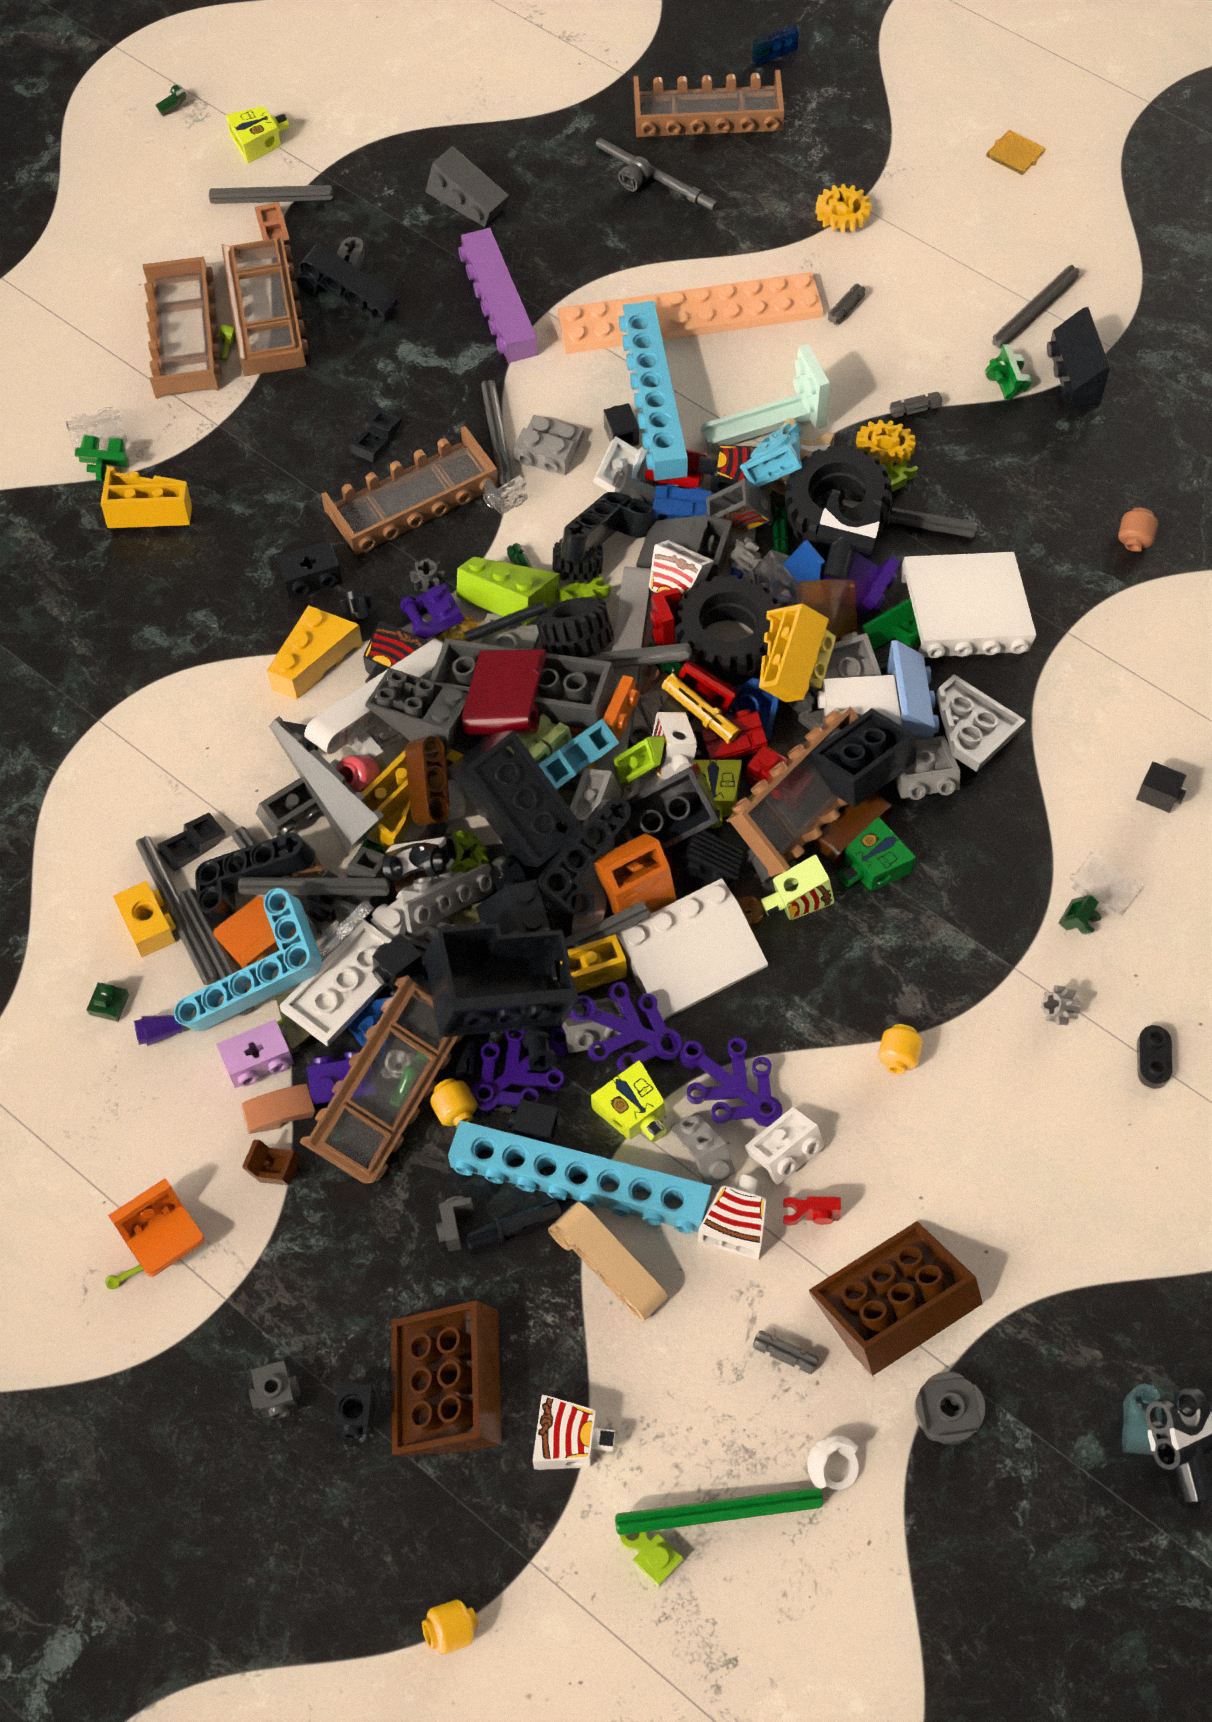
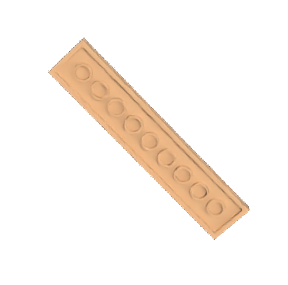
(696, 311)

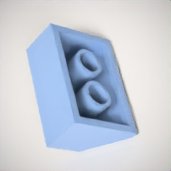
(913, 690)

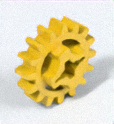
(843, 208)
(886, 442)

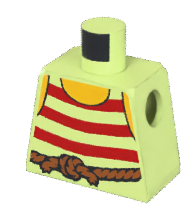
(800, 890)

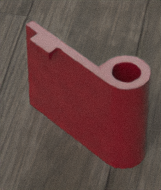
(504, 692)

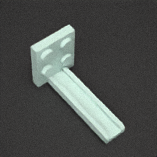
(809, 404)

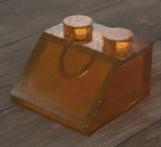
(833, 600)

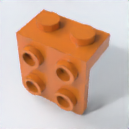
(620, 708)
(248, 934)
(157, 1228)

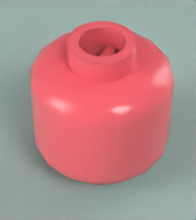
(358, 771)

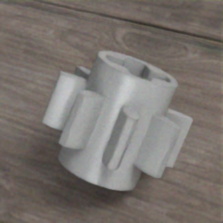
(743, 554)
(1061, 1005)

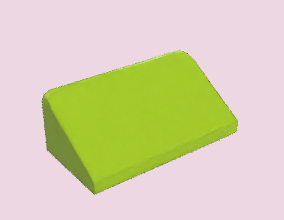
(639, 759)

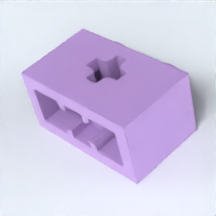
(262, 1040)

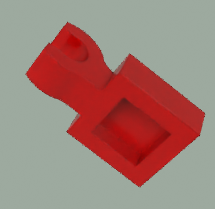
(816, 1209)

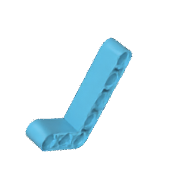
(260, 972)

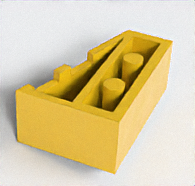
(144, 501)

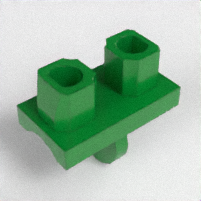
(1006, 372)
(90, 453)

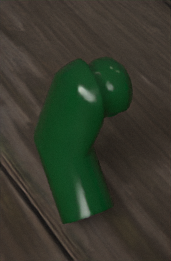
(177, 96)

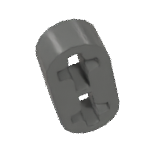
(358, 252)

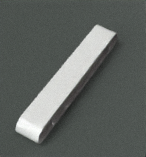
(351, 717)

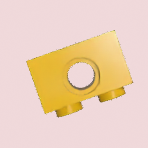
(147, 934)
(596, 963)

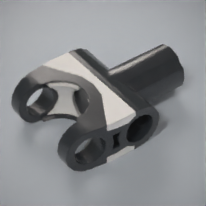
(846, 536)
(431, 852)
(1183, 1442)

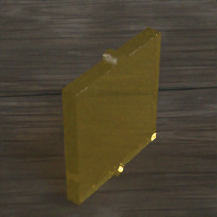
(1015, 152)

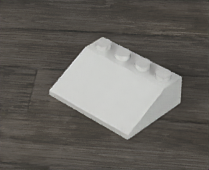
(692, 949)

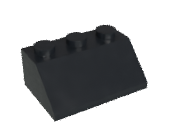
(1079, 360)
(864, 756)
(672, 808)

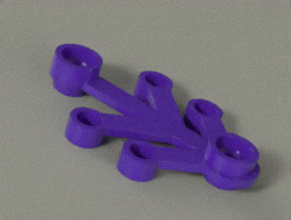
(630, 1028)
(515, 1073)
(733, 1086)

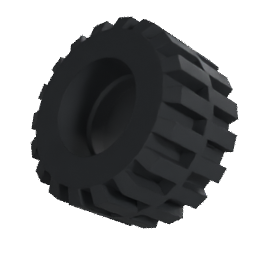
(575, 627)

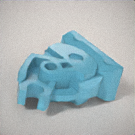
(774, 456)

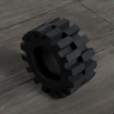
(585, 569)

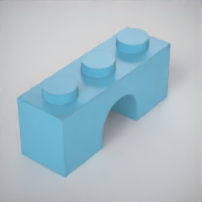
(578, 753)

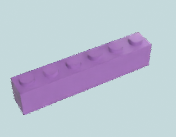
(498, 295)

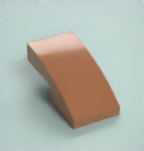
(271, 222)
(279, 1106)

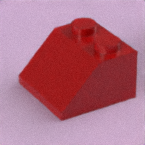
(708, 687)

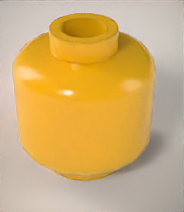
(900, 1048)
(453, 1102)
(449, 1626)

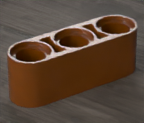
(430, 794)
(849, 825)

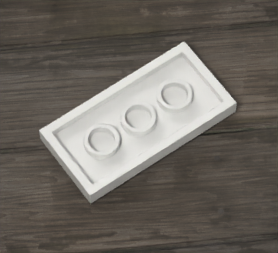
(341, 987)

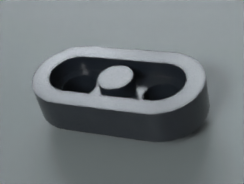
(1154, 1054)

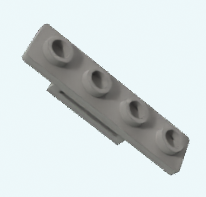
(442, 895)

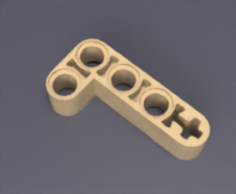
(608, 1259)

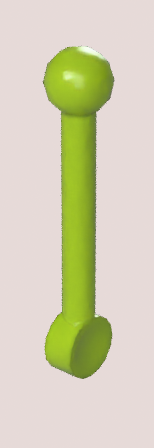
(113, 1281)

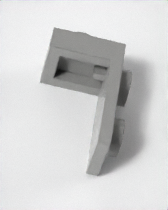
(706, 1147)

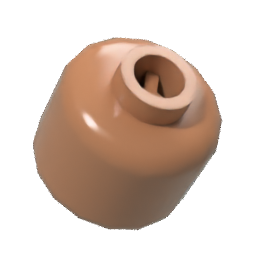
(1138, 529)

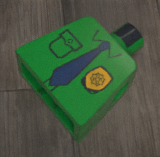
(876, 858)

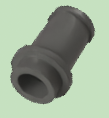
(760, 868)

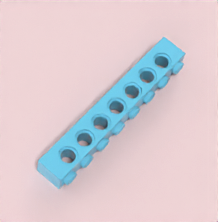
(654, 391)
(473, 1138)

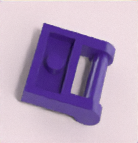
(440, 607)

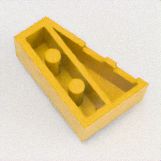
(310, 650)
(792, 651)
(391, 796)

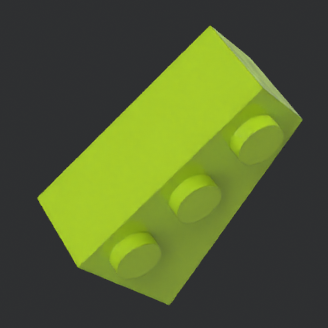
(505, 586)

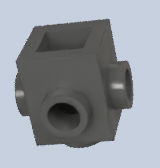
(274, 1390)

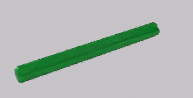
(718, 1510)

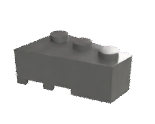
(465, 187)

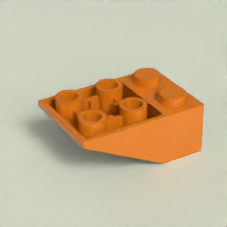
(636, 874)

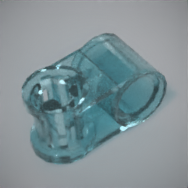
(1134, 1430)

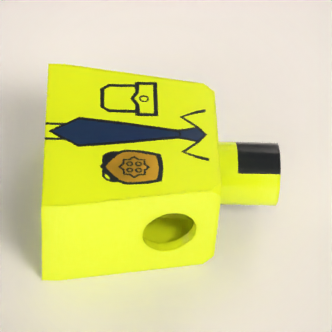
(256, 131)
(724, 782)
(631, 1104)

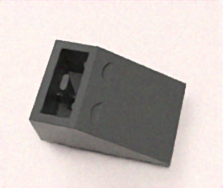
(700, 534)
(419, 707)

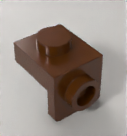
(271, 1164)

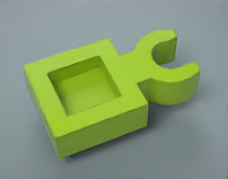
(900, 474)
(593, 589)
(654, 1556)

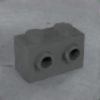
(287, 807)

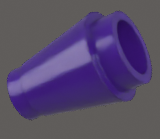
(156, 1028)

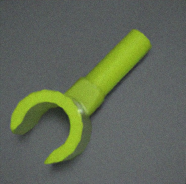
(228, 334)

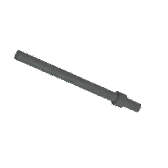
(693, 193)

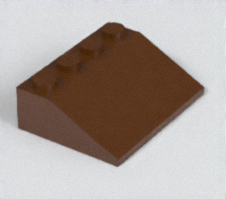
(897, 1297)
(446, 1381)

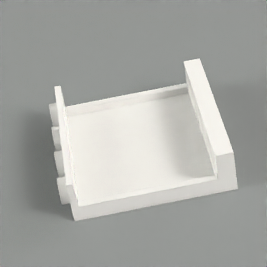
(968, 604)

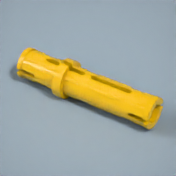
(700, 708)

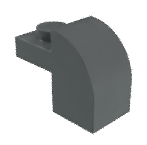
(363, 865)

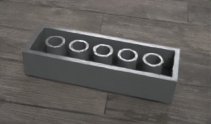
(569, 688)

